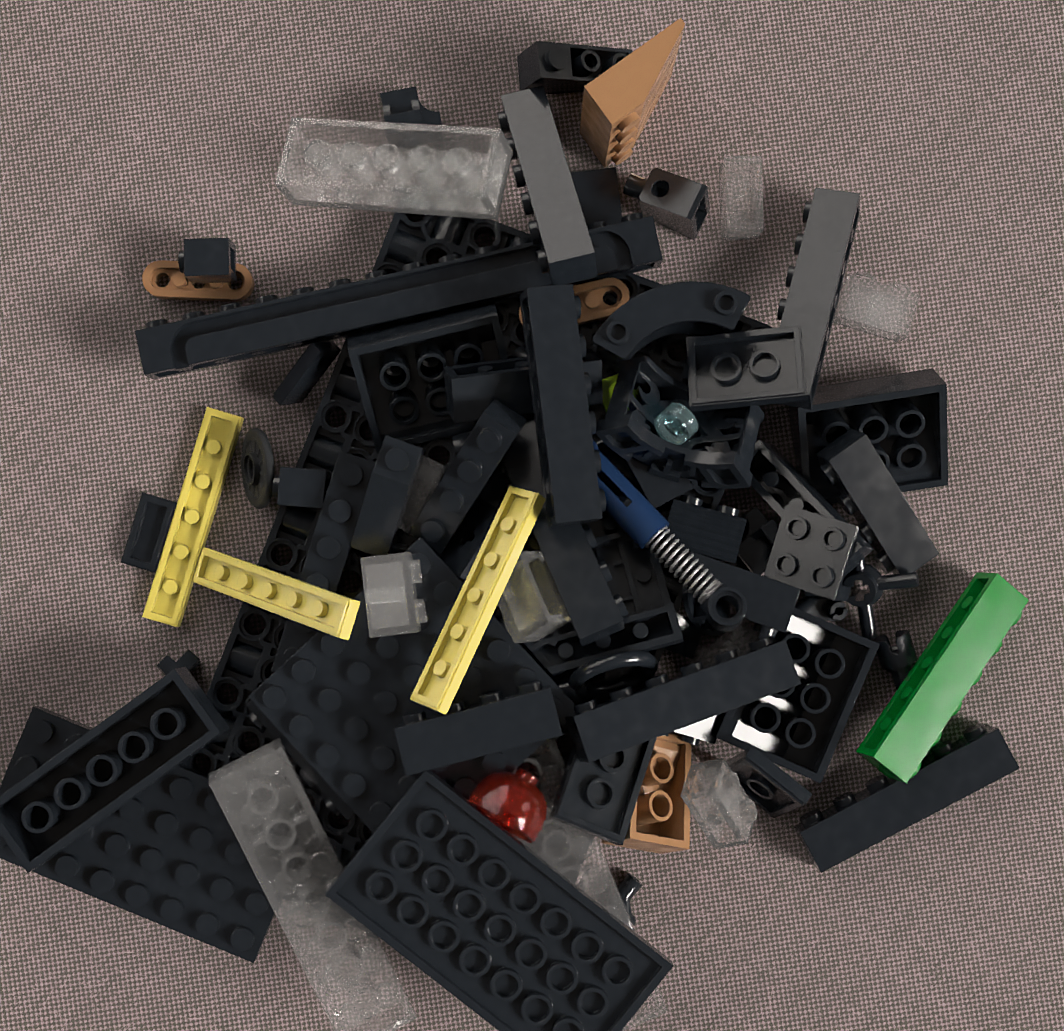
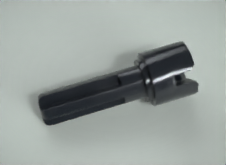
(898, 658)

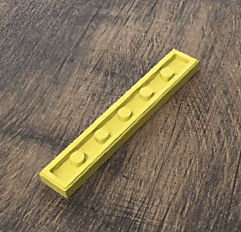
(193, 517)
(277, 593)
(477, 599)

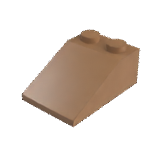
(660, 814)

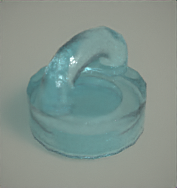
(678, 421)

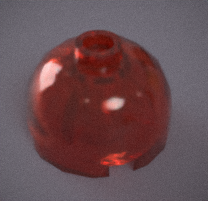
(512, 802)

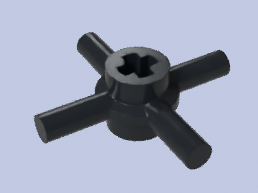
(866, 598)

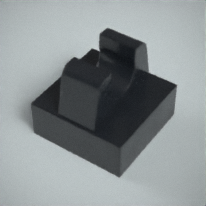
(188, 659)

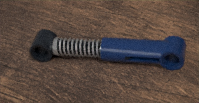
(651, 530)

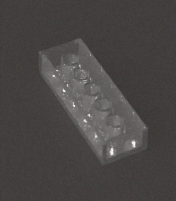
(395, 167)

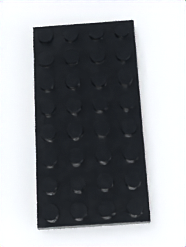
(157, 855)
(494, 919)

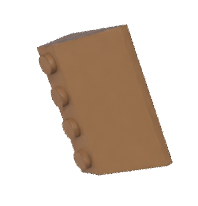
(625, 95)

